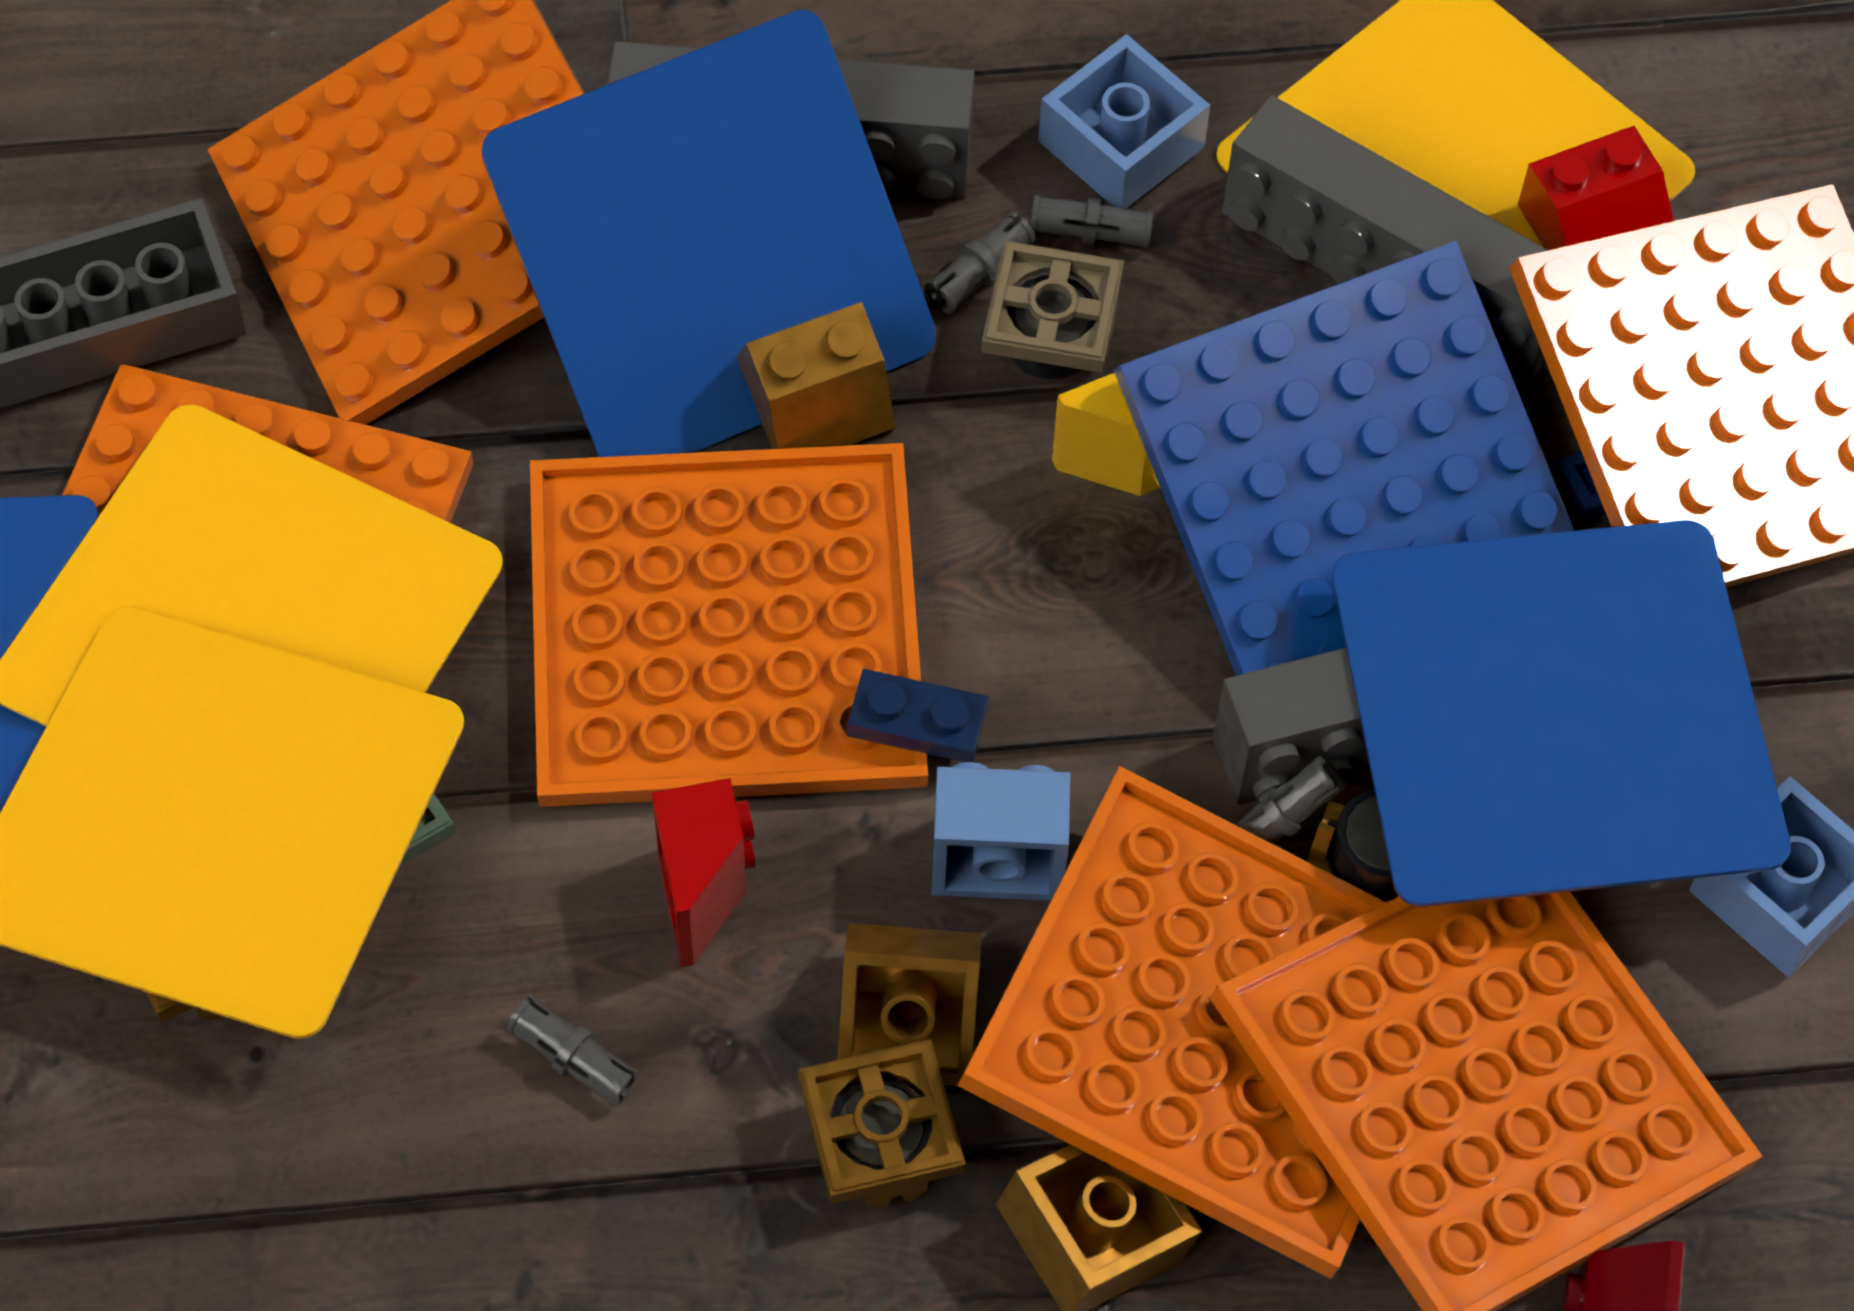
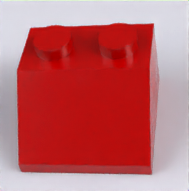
(1595, 191)
(702, 859)

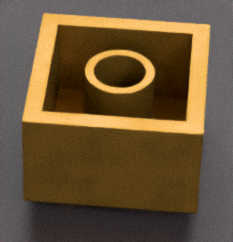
(1093, 1227)

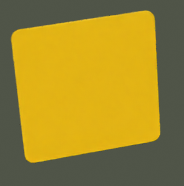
(1465, 103)
(263, 550)
(216, 819)

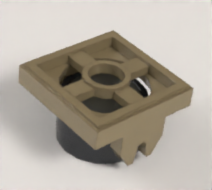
(1052, 321)

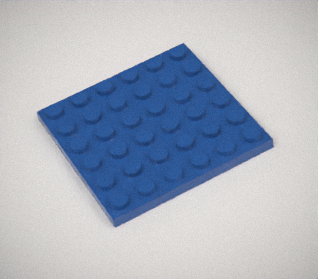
(1336, 434)

